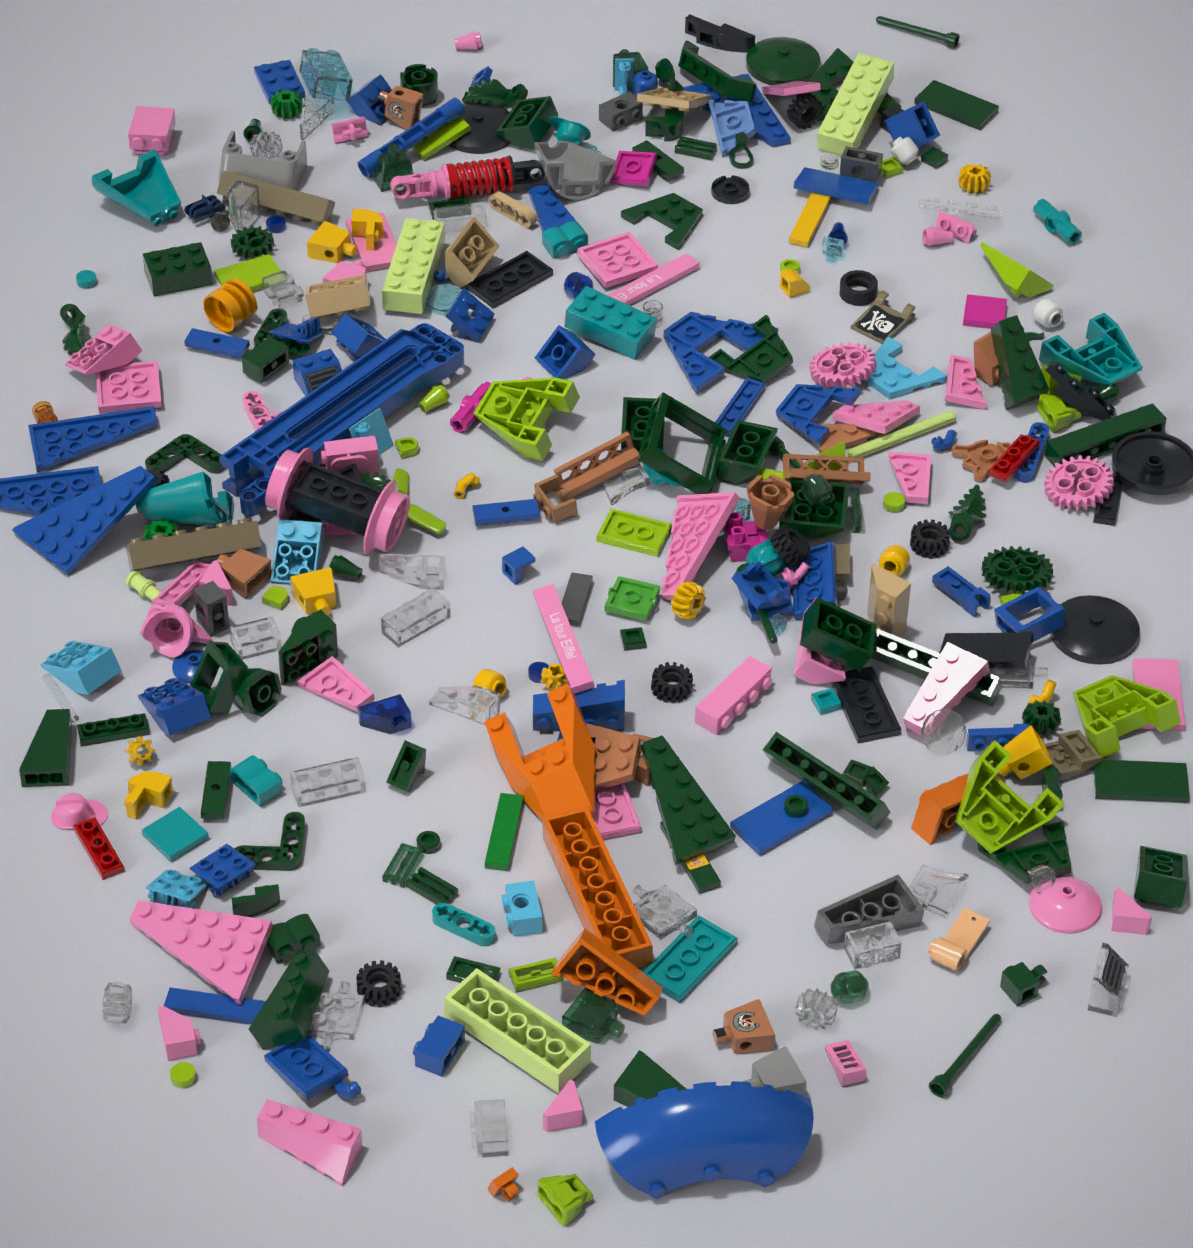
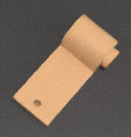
(959, 941)

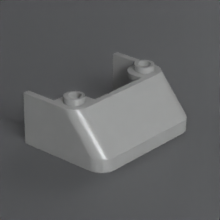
(284, 171)

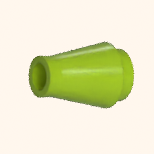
(436, 397)

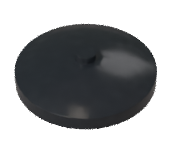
(483, 122)
(1153, 463)
(1097, 630)

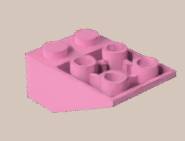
(105, 351)

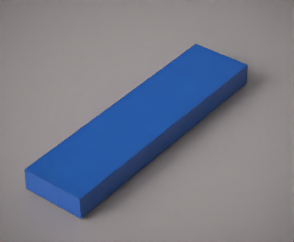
(740, 404)
(212, 1005)

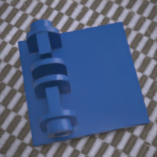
(301, 333)
(224, 869)

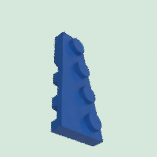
(548, 208)

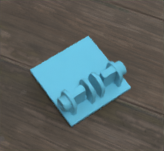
(373, 425)
(176, 889)

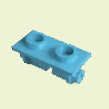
(624, 75)

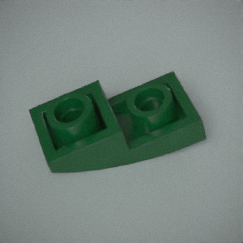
(1050, 780)
(265, 898)

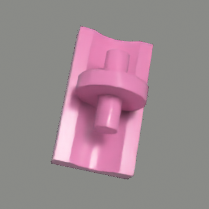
(349, 129)

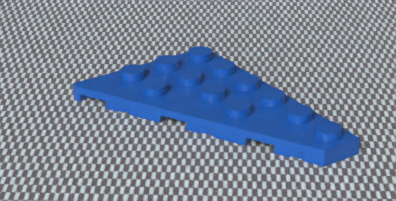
(766, 123)
(44, 491)

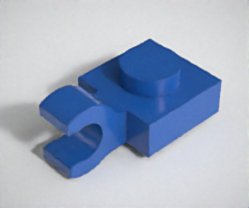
(483, 74)

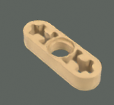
(522, 214)

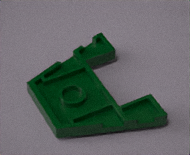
(670, 211)
(760, 361)
(1050, 853)

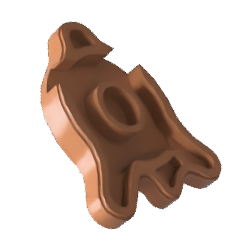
(980, 456)

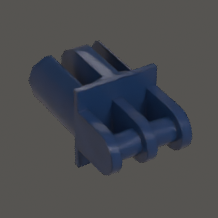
(204, 208)

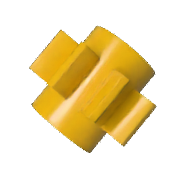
(553, 677)
(132, 750)

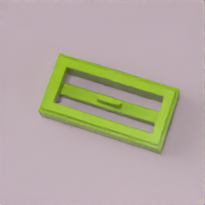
(536, 978)

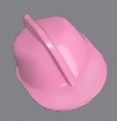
(75, 809)

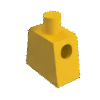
(330, 243)
(314, 591)
(1027, 753)

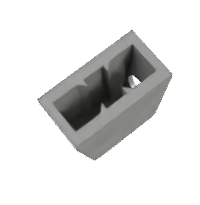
(779, 1071)

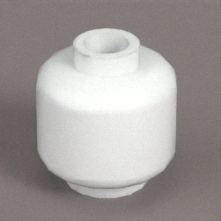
(904, 150)
(1048, 313)

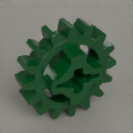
(252, 242)

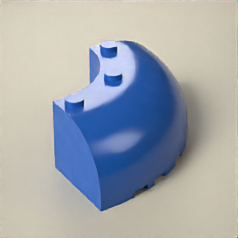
(706, 1136)

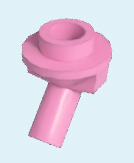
(791, 577)

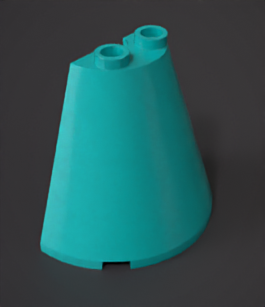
(143, 190)
(187, 502)

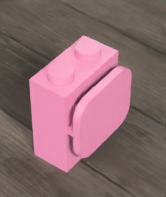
(152, 130)
(346, 452)

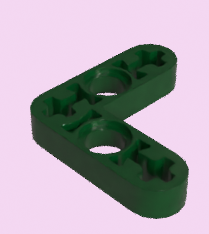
(294, 349)
(182, 447)
(280, 854)

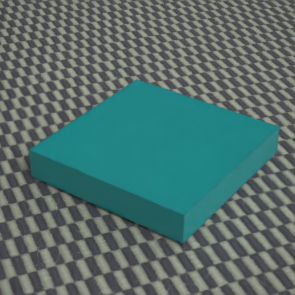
(175, 833)

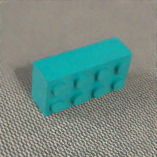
(610, 322)

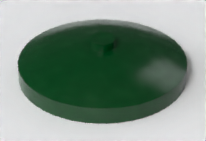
(782, 60)

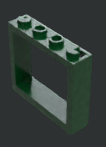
(696, 423)

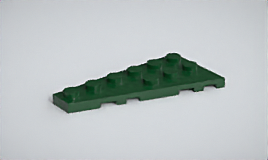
(685, 810)

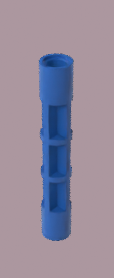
(421, 130)

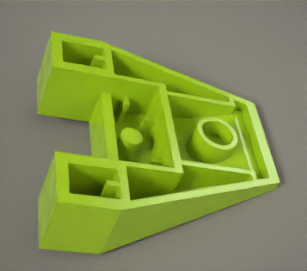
(520, 409)
(1121, 706)
(993, 810)

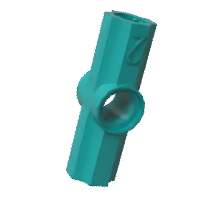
(1057, 221)

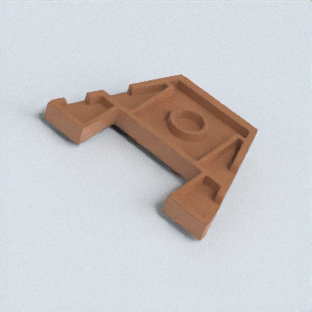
(614, 757)

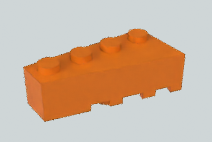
(939, 809)
(607, 973)

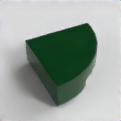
(875, 781)

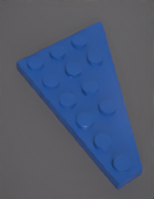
(77, 526)

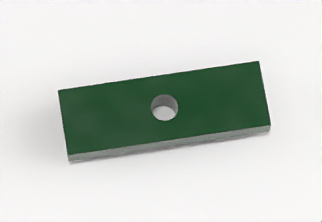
(664, 164)
(113, 729)
(216, 790)

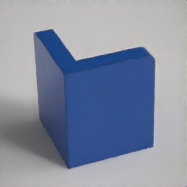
(514, 562)

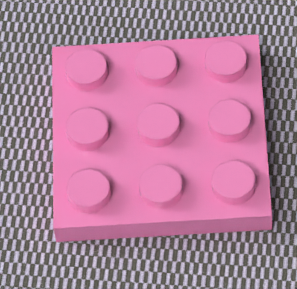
(617, 259)
(129, 387)

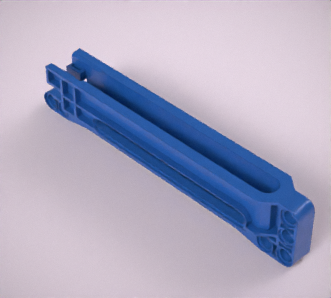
(378, 379)

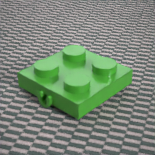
(632, 598)

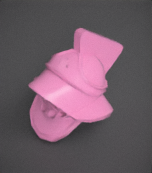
(171, 630)

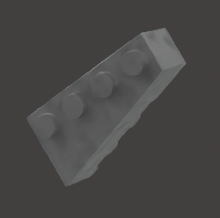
(876, 905)

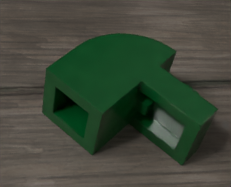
(668, 127)

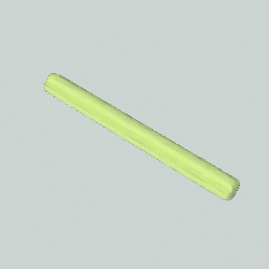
(902, 435)

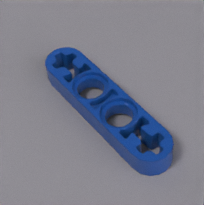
(1032, 465)

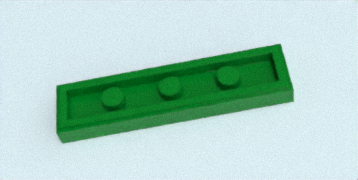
(504, 831)

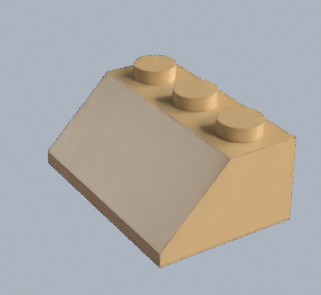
(469, 253)
(337, 296)
(888, 601)

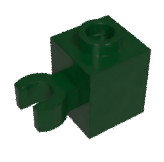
(1021, 983)

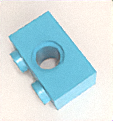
(523, 908)

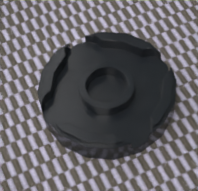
(730, 190)

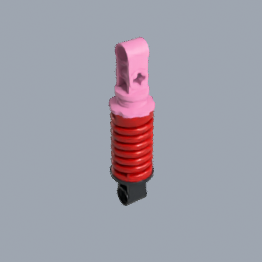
(468, 177)

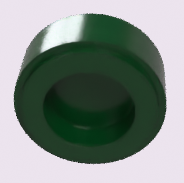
(795, 806)
(428, 841)

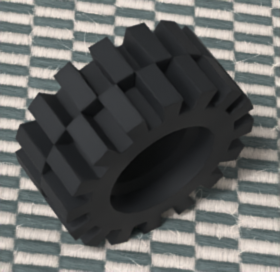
(803, 102)
(930, 530)
(790, 545)
(670, 691)
(379, 972)

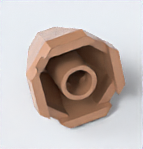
(769, 500)

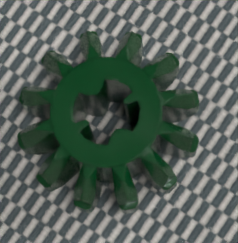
(1043, 717)

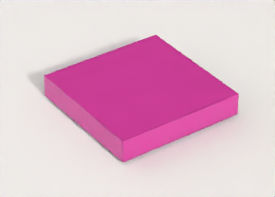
(633, 168)
(983, 311)

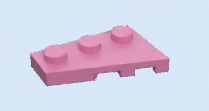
(962, 383)
(912, 475)
(336, 684)

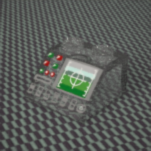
(243, 204)

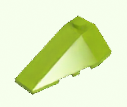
(1016, 275)

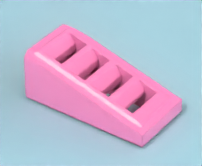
(849, 1076)

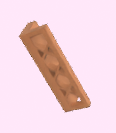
(598, 470)
(843, 475)

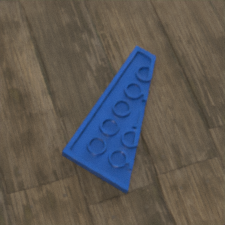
(70, 438)

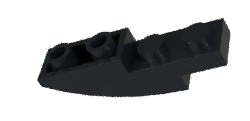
(719, 37)
(1085, 400)

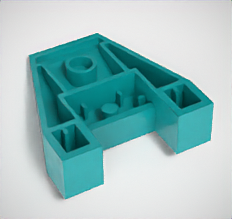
(1101, 361)

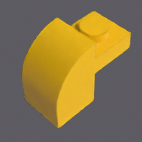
(367, 224)
(147, 788)

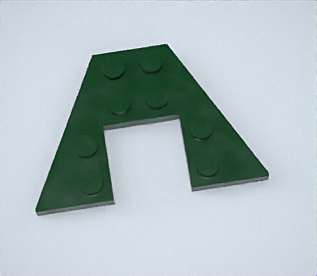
(833, 71)

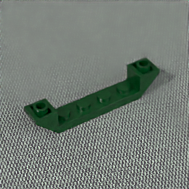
(729, 86)

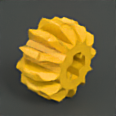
(974, 178)
(688, 600)

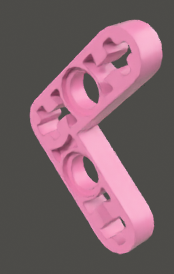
(256, 420)

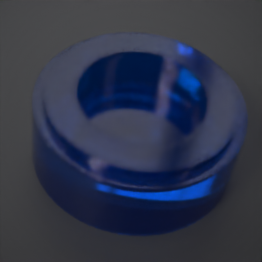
(276, 224)
(535, 671)

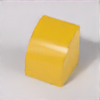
(793, 283)

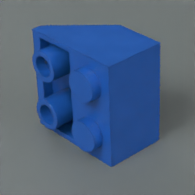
(366, 103)
(913, 123)

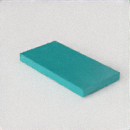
(690, 959)

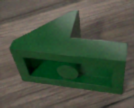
(407, 765)

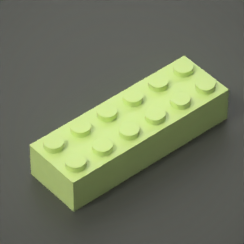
(855, 104)
(413, 265)
(517, 1030)

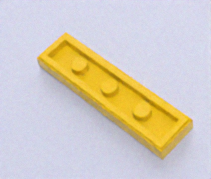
(809, 219)

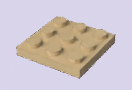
(682, 99)

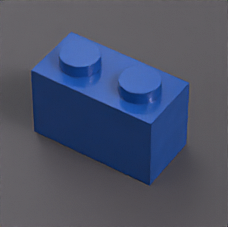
(439, 1045)

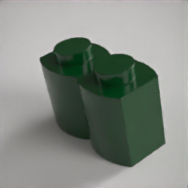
(293, 937)

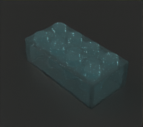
(326, 74)

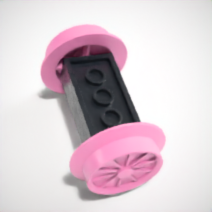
(337, 500)

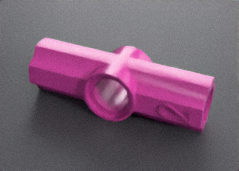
(465, 415)

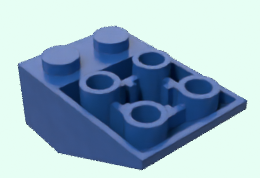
(175, 705)

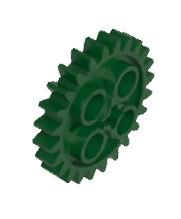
(1017, 569)

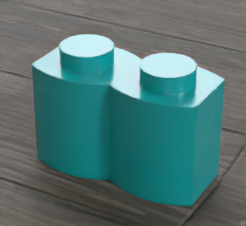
(564, 239)
(256, 780)

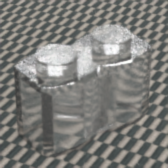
(282, 290)

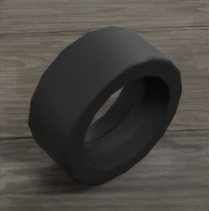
(858, 297)

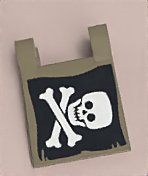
(882, 321)

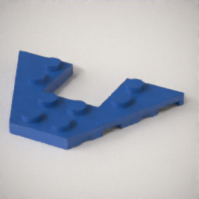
(697, 331)

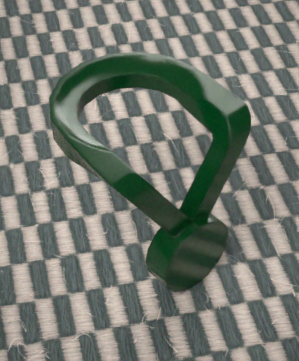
(741, 139)

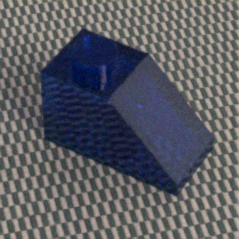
(386, 715)

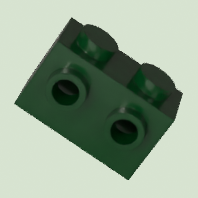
(265, 359)

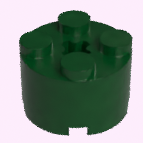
(422, 80)

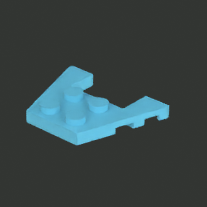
(895, 379)

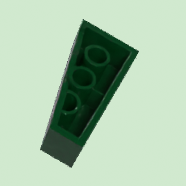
(1017, 364)
(291, 1003)

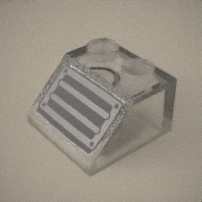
(1109, 982)

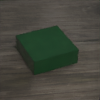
(934, 157)
(632, 638)
(856, 772)

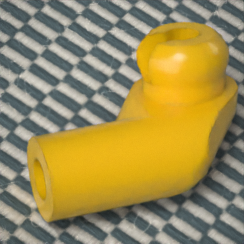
(462, 484)
(1046, 694)

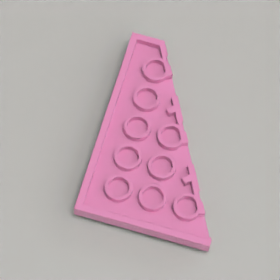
(694, 533)
(214, 944)

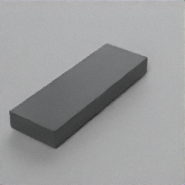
(576, 596)

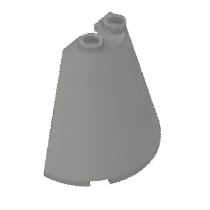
(574, 169)

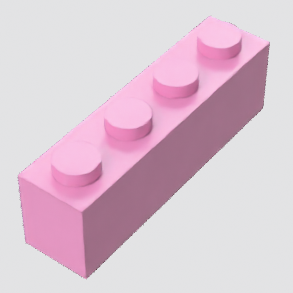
(733, 695)

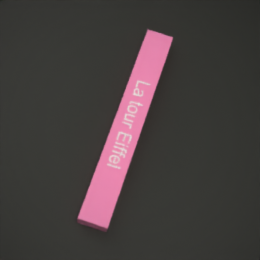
(655, 280)
(563, 639)

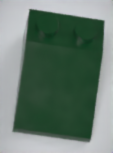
(1160, 877)

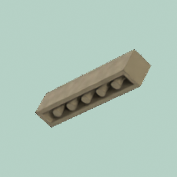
(283, 199)
(194, 545)

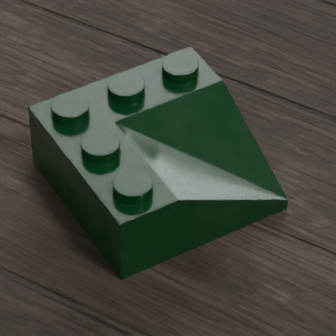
(817, 520)

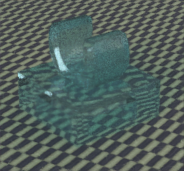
(832, 247)

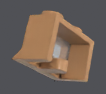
(554, 500)

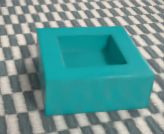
(826, 701)

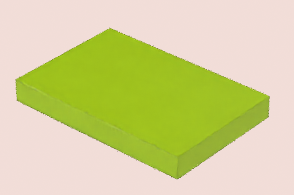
(441, 138)
(248, 271)
(634, 532)

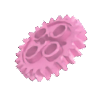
(842, 365)
(1091, 488)

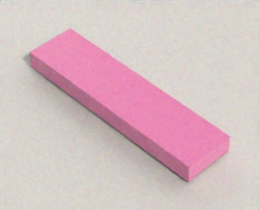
(183, 585)

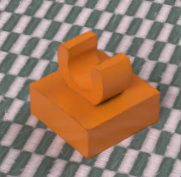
(505, 1184)

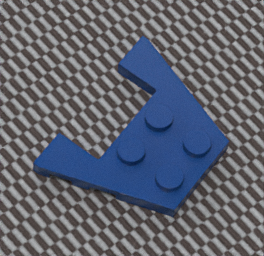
(807, 403)

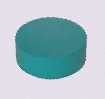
(86, 279)

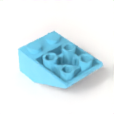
(296, 549)
(82, 666)

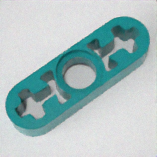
(469, 933)

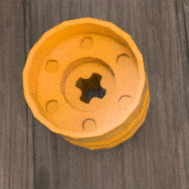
(230, 305)

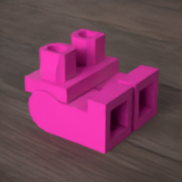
(742, 536)

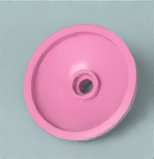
(1066, 906)

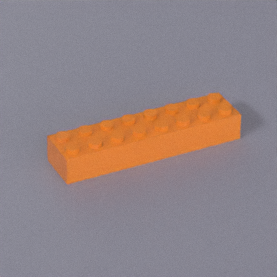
(596, 885)

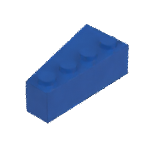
(599, 706)

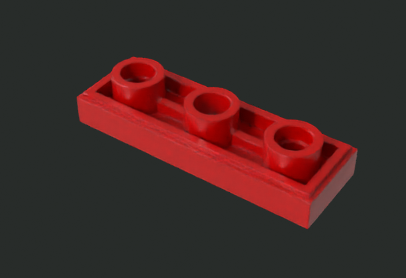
(1014, 458)
(98, 848)

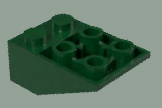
(308, 646)

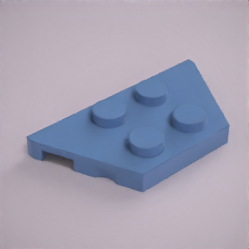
(729, 120)

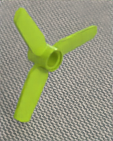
(416, 513)

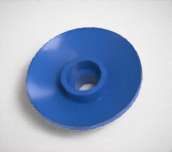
(185, 666)

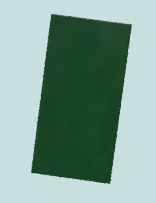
(957, 104)
(1141, 781)

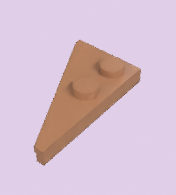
(850, 433)

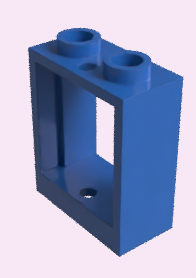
(1041, 626)

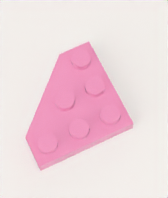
(877, 416)

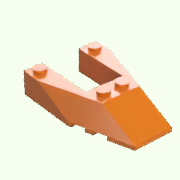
(557, 775)

